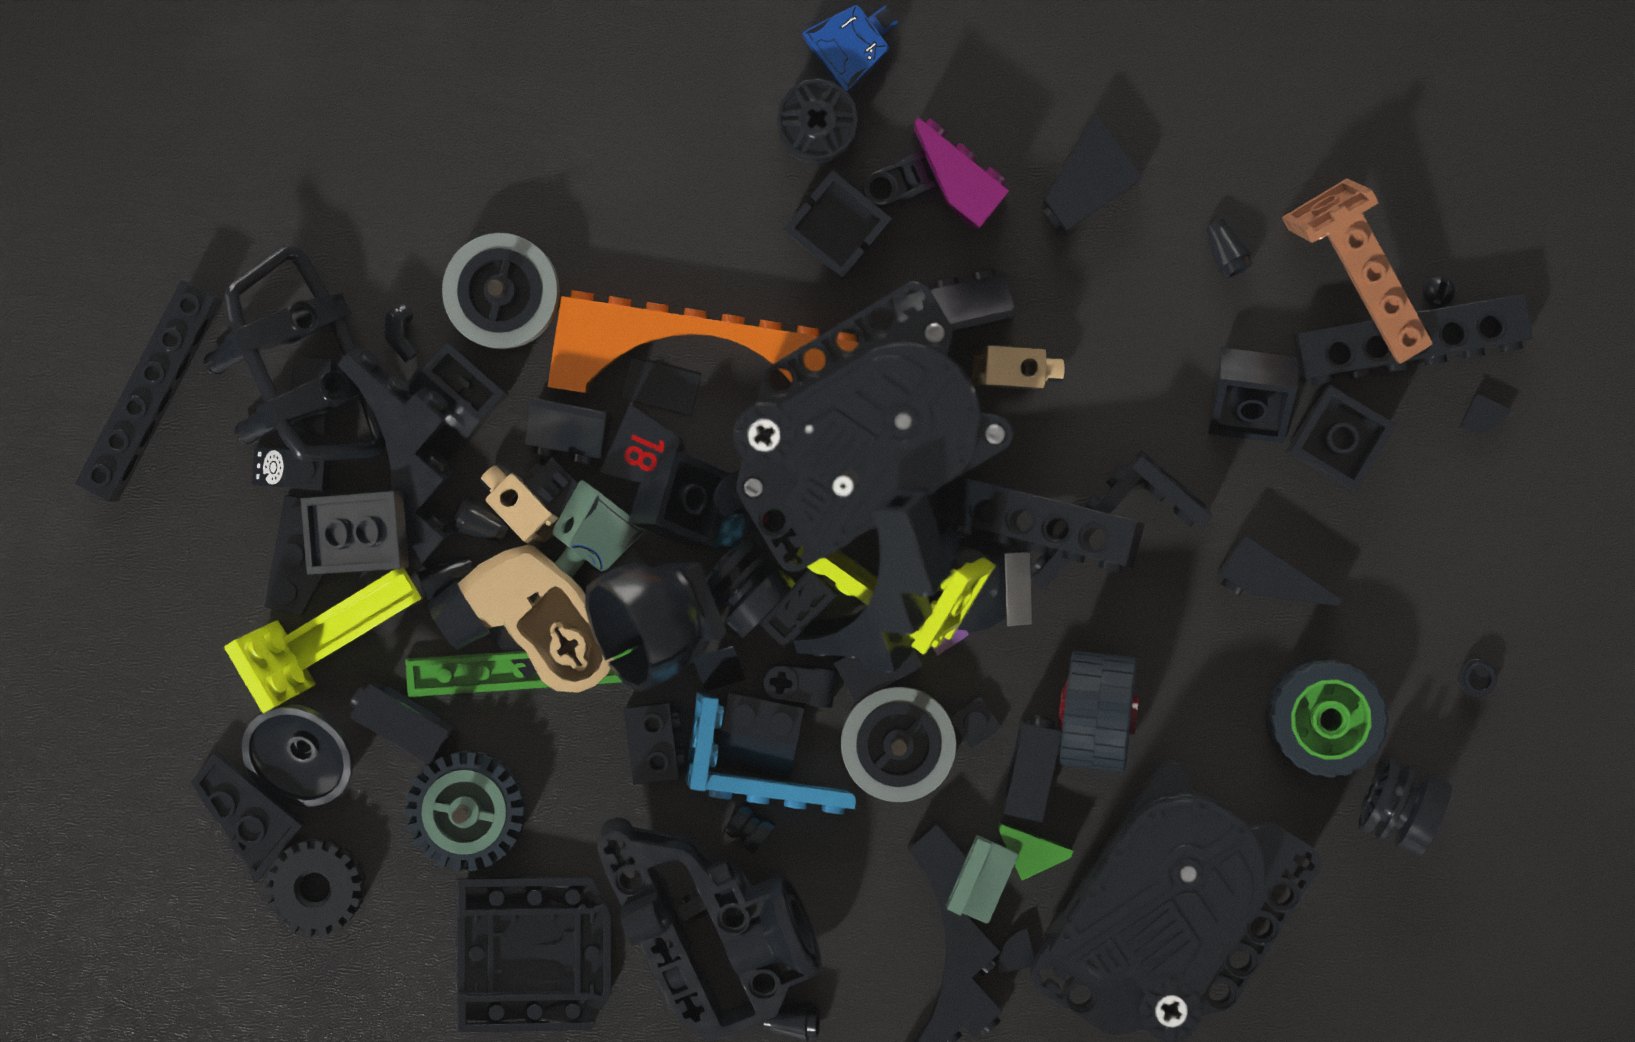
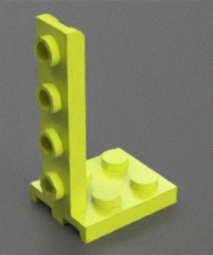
(949, 611)
(277, 663)

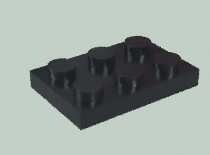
(354, 532)

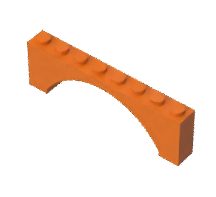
(598, 333)

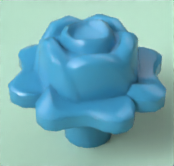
(731, 531)

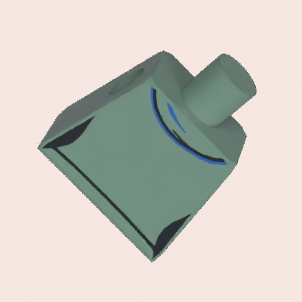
(593, 531)

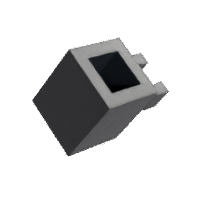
(552, 484)

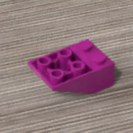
(963, 185)

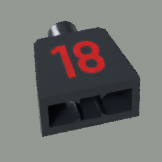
(639, 447)

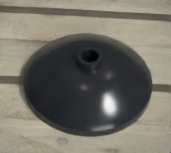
(990, 603)
(287, 765)

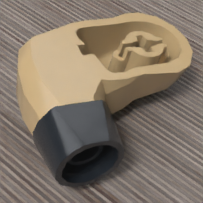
(536, 606)

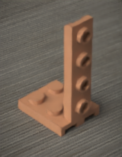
(1341, 218)

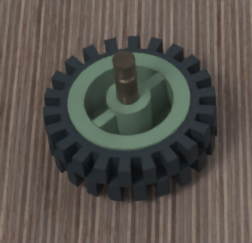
(465, 810)

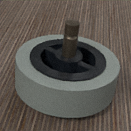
(500, 291)
(898, 744)

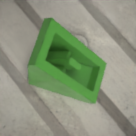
(1033, 851)

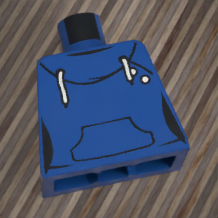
(851, 43)

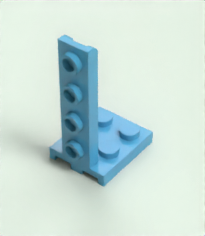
(704, 753)

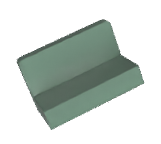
(981, 880)

